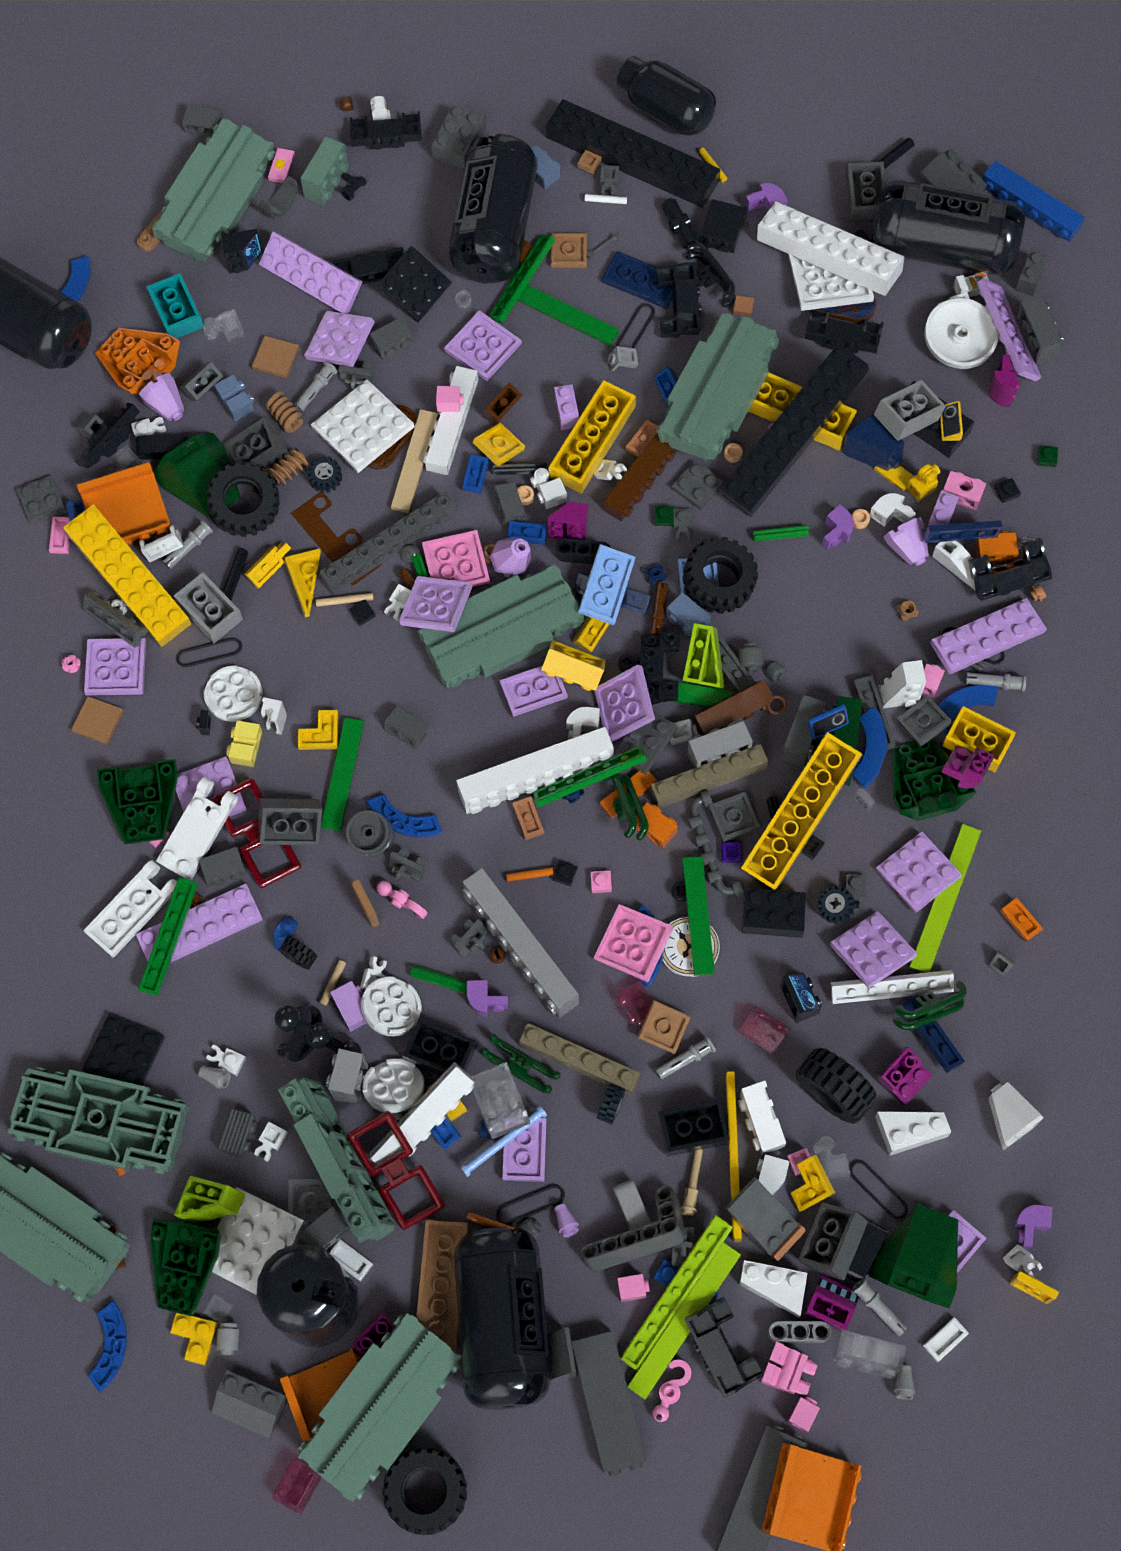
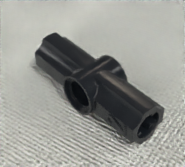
(679, 222)

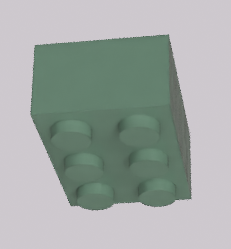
(324, 171)

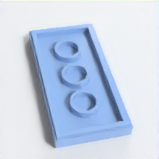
(606, 584)

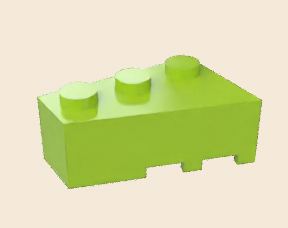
(704, 658)
(207, 1201)

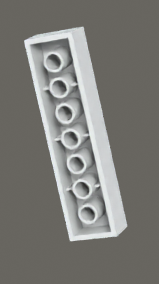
(830, 248)
(534, 770)

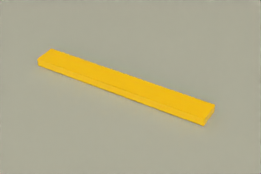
(733, 1148)

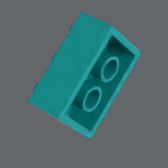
(175, 306)

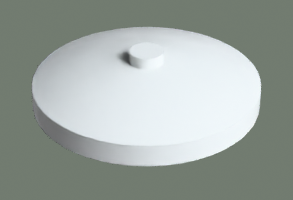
(961, 333)

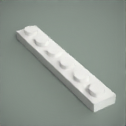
(893, 987)

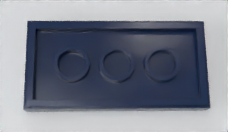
(636, 279)

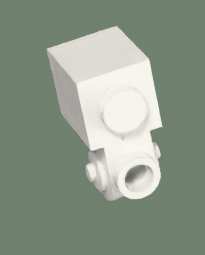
(550, 492)

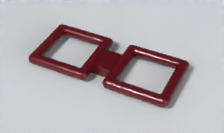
(251, 831)
(395, 1170)

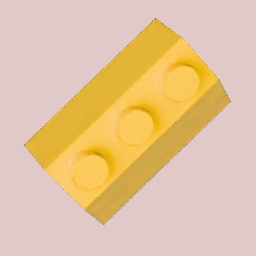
(573, 665)

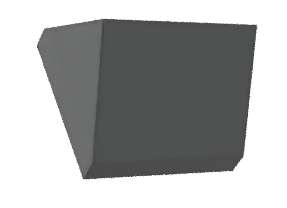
(1001, 963)

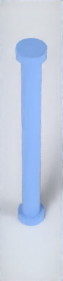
(501, 1143)

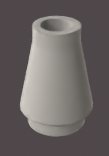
(216, 1076)
(904, 1384)

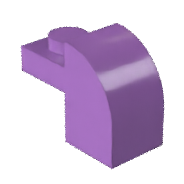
(766, 196)
(841, 524)
(480, 1001)
(1031, 1218)

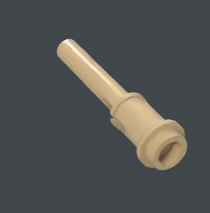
(691, 1193)

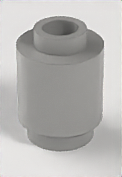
(228, 1338)

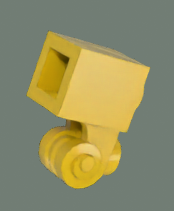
(924, 482)

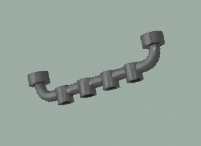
(708, 856)

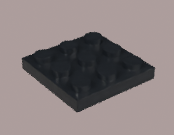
(414, 284)
(123, 1051)

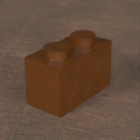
(501, 404)

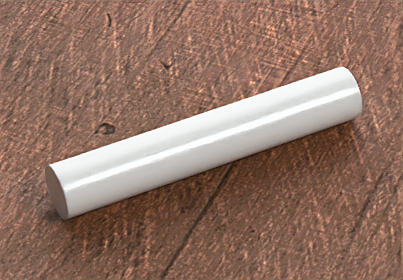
(605, 199)

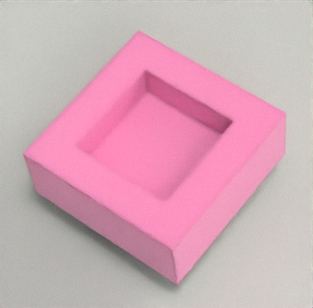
(601, 881)
(796, 1158)

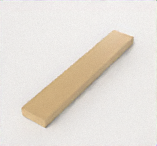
(413, 462)

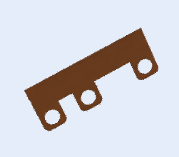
(333, 546)

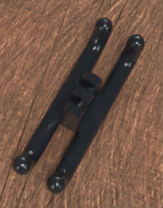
(712, 271)

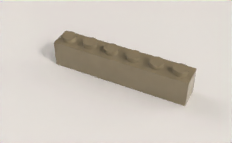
(709, 776)
(579, 1059)

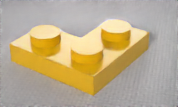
(322, 737)
(816, 1187)
(201, 1336)

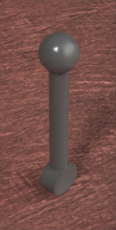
(590, 254)

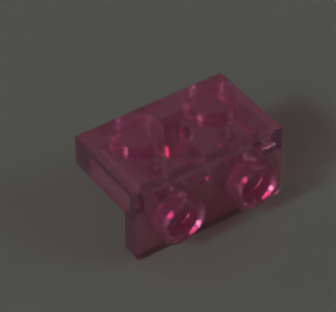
(636, 1002)
(763, 1030)
(297, 1486)

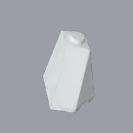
(1012, 1114)

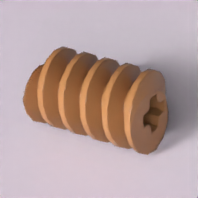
(284, 412)
(287, 466)

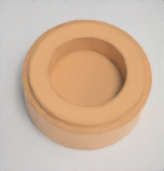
(733, 452)
(526, 494)
(861, 518)

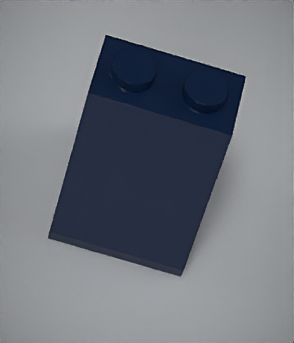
(874, 445)

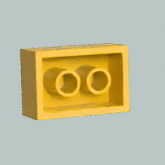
(976, 731)

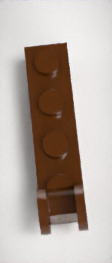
(738, 706)

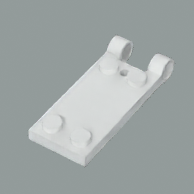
(196, 831)
(129, 911)

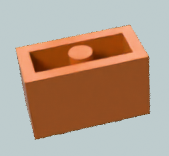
(998, 549)
(660, 828)

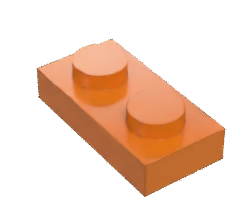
(1021, 919)

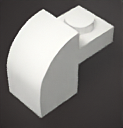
(890, 506)
(582, 720)

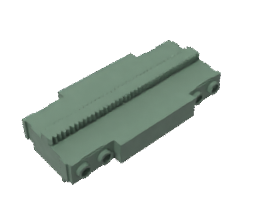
(213, 190)
(717, 386)
(503, 626)
(98, 1120)
(337, 1160)
(55, 1232)
(379, 1407)

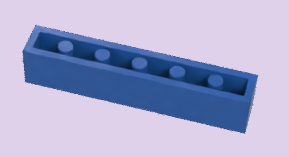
(1033, 201)

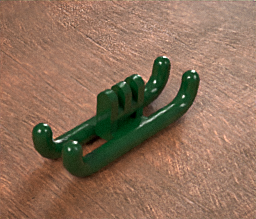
(626, 804)
(931, 1008)
(520, 1064)

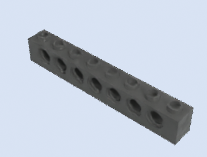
(388, 542)

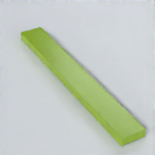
(944, 902)
(676, 1293)
(677, 1329)

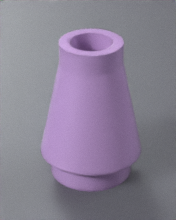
(566, 1222)

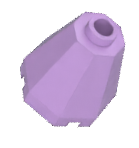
(163, 397)
(909, 542)
(511, 556)

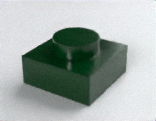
(1047, 456)
(664, 515)

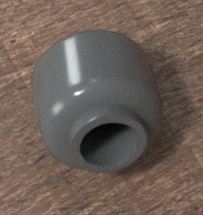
(751, 656)

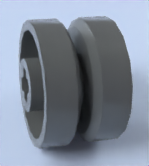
(359, 828)

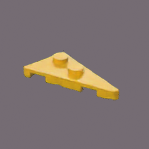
(303, 573)

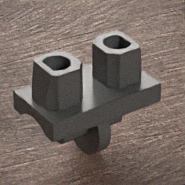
(356, 376)
(406, 868)
(471, 939)
(681, 1251)

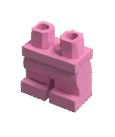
(791, 1367)

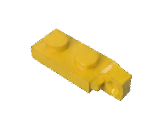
(267, 564)

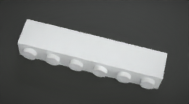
(450, 424)
(427, 1112)

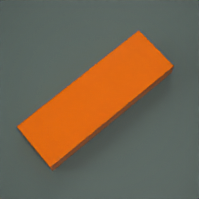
(641, 783)

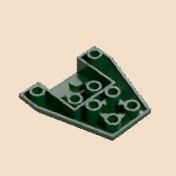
(189, 468)
(920, 785)
(137, 788)
(921, 1257)
(182, 1263)

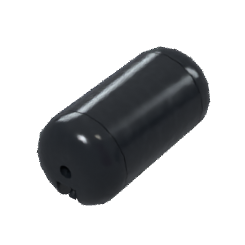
(493, 209)
(949, 227)
(40, 320)
(307, 1295)
(501, 1318)

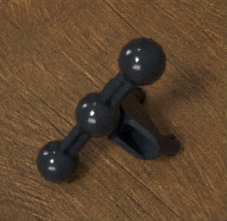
(308, 1033)

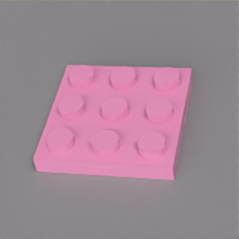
(457, 558)
(633, 943)

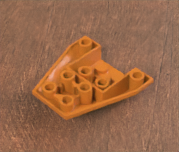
(138, 357)

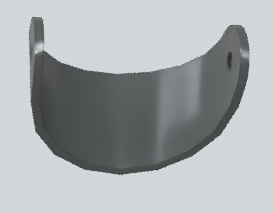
(281, 200)

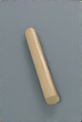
(344, 599)

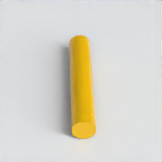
(709, 160)

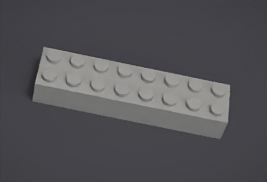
(520, 943)

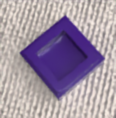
(731, 852)

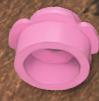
(75, 664)

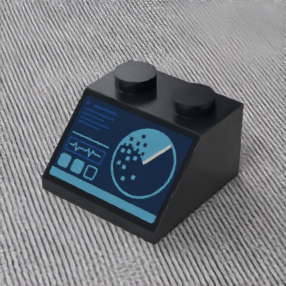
(241, 249)
(800, 997)

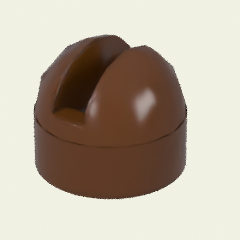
(346, 104)
(492, 957)

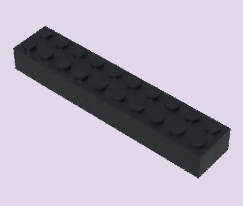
(633, 153)
(794, 429)

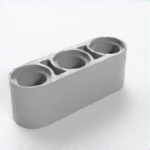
(631, 1204)
(808, 1326)

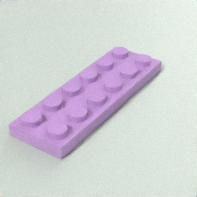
(310, 273)
(1009, 330)
(988, 636)
(209, 922)

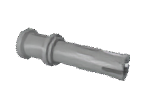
(320, 380)
(194, 538)
(1006, 682)
(687, 1057)
(872, 1300)

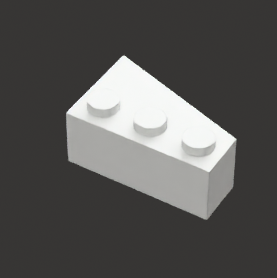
(904, 686)
(761, 1118)
(911, 1129)
(775, 1284)

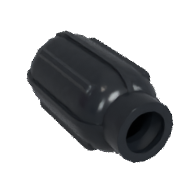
(667, 95)

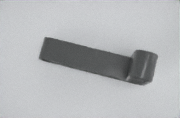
(641, 1240)

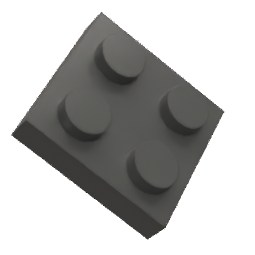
(697, 485)
(40, 499)
(924, 720)
(734, 817)

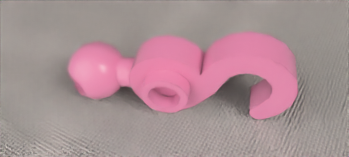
(400, 899)
(670, 1391)

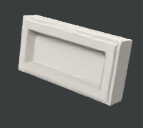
(350, 1260)
(945, 1339)

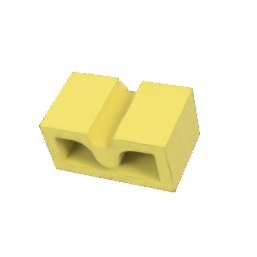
(245, 743)

